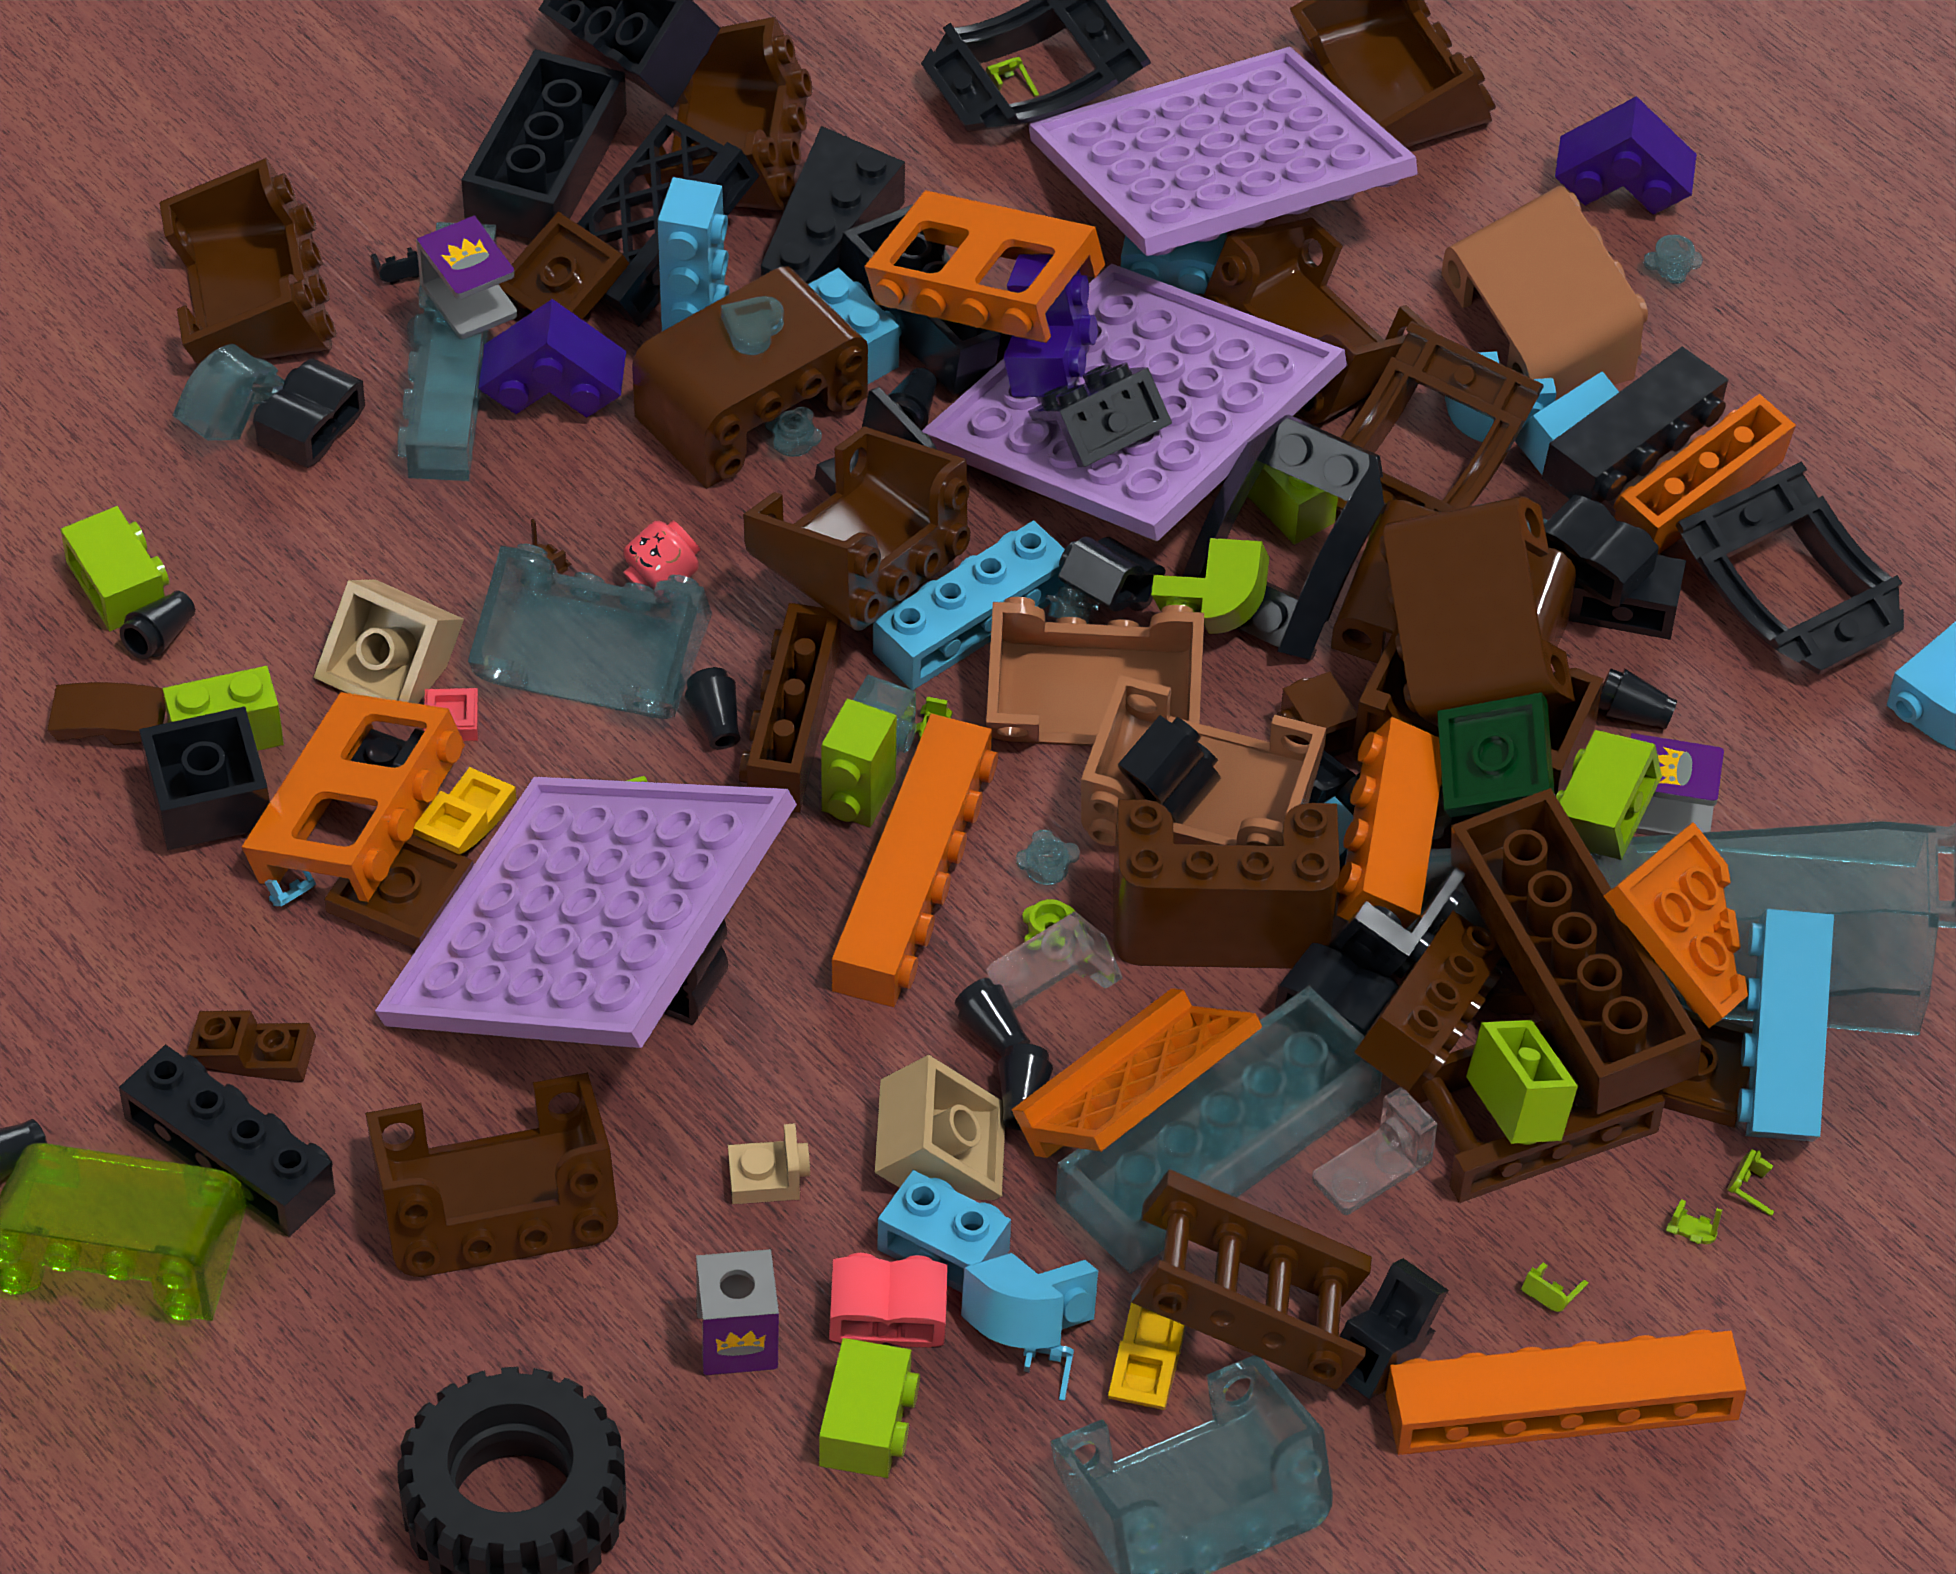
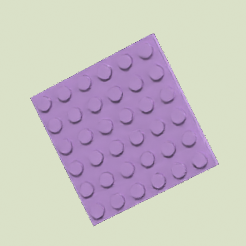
(1221, 151)
(1218, 378)
(587, 910)

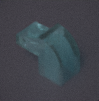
(224, 393)

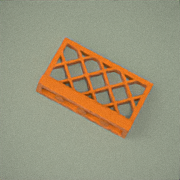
(1130, 1074)

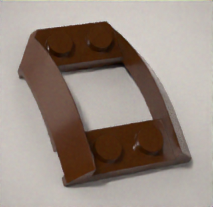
(1463, 377)

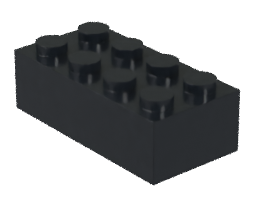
(544, 144)

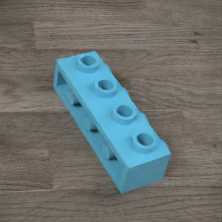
(691, 249)
(954, 613)
(1788, 1025)

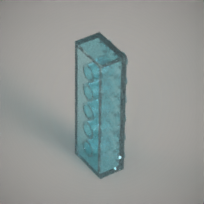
(1225, 1125)

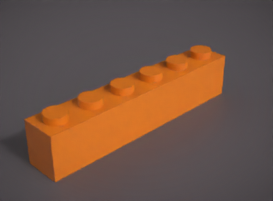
(913, 861)
(1565, 1391)

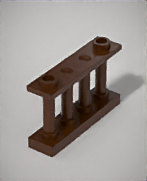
(1497, 1164)
(1267, 1244)

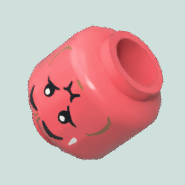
(659, 553)

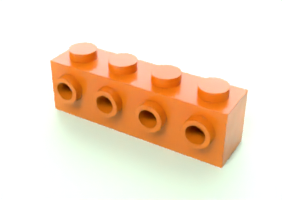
(1708, 470)
(1391, 822)

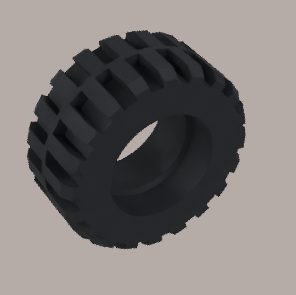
(512, 1418)

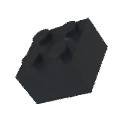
(205, 777)

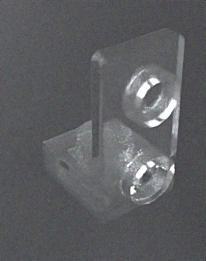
(1052, 956)
(1382, 1158)

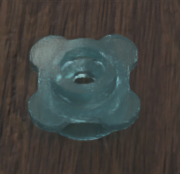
(1673, 258)
(794, 432)
(1070, 604)
(1047, 869)

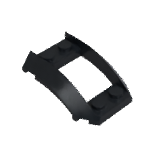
(974, 96)
(1331, 465)
(1766, 510)

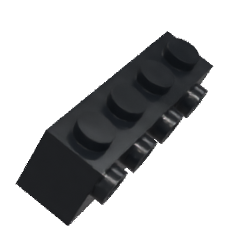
(1636, 428)
(219, 1129)

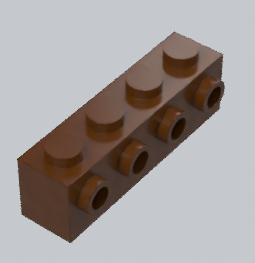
(793, 701)
(1433, 1003)

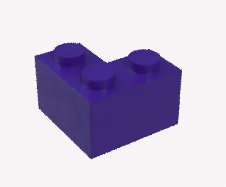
(1628, 150)
(555, 355)
(1041, 366)

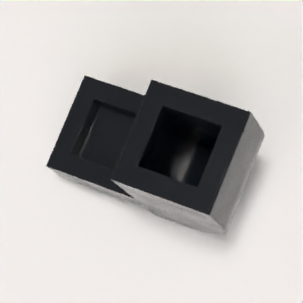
(1394, 1326)

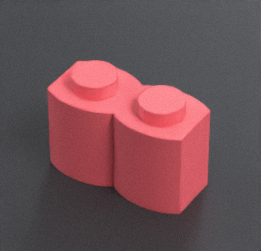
(888, 1300)

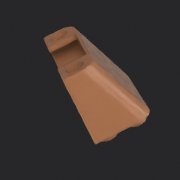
(1552, 292)
(1059, 676)
(1243, 808)

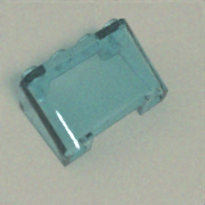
(588, 637)
(1209, 1491)

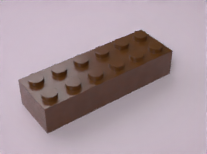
(1572, 952)

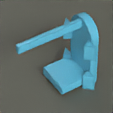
(296, 889)
(1055, 1355)

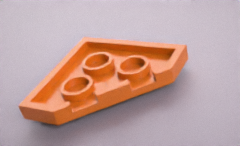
(1683, 922)

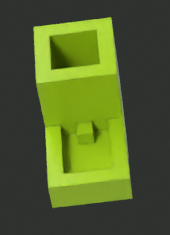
(1229, 591)

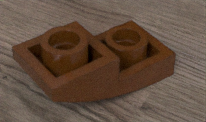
(105, 710)
(243, 1047)

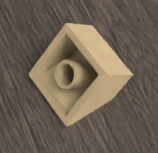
(386, 643)
(941, 1129)

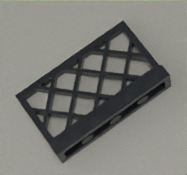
(638, 286)

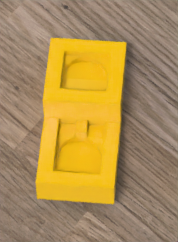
(467, 812)
(1146, 1359)

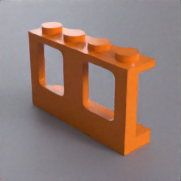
(982, 236)
(327, 774)

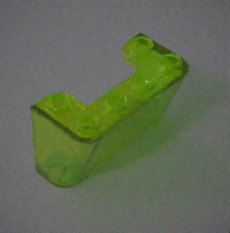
(122, 1222)

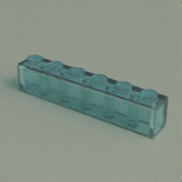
(444, 395)

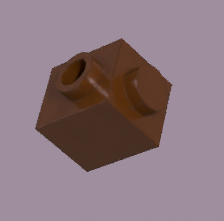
(1323, 704)

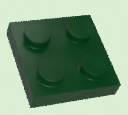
(1494, 753)

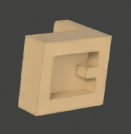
(768, 1169)

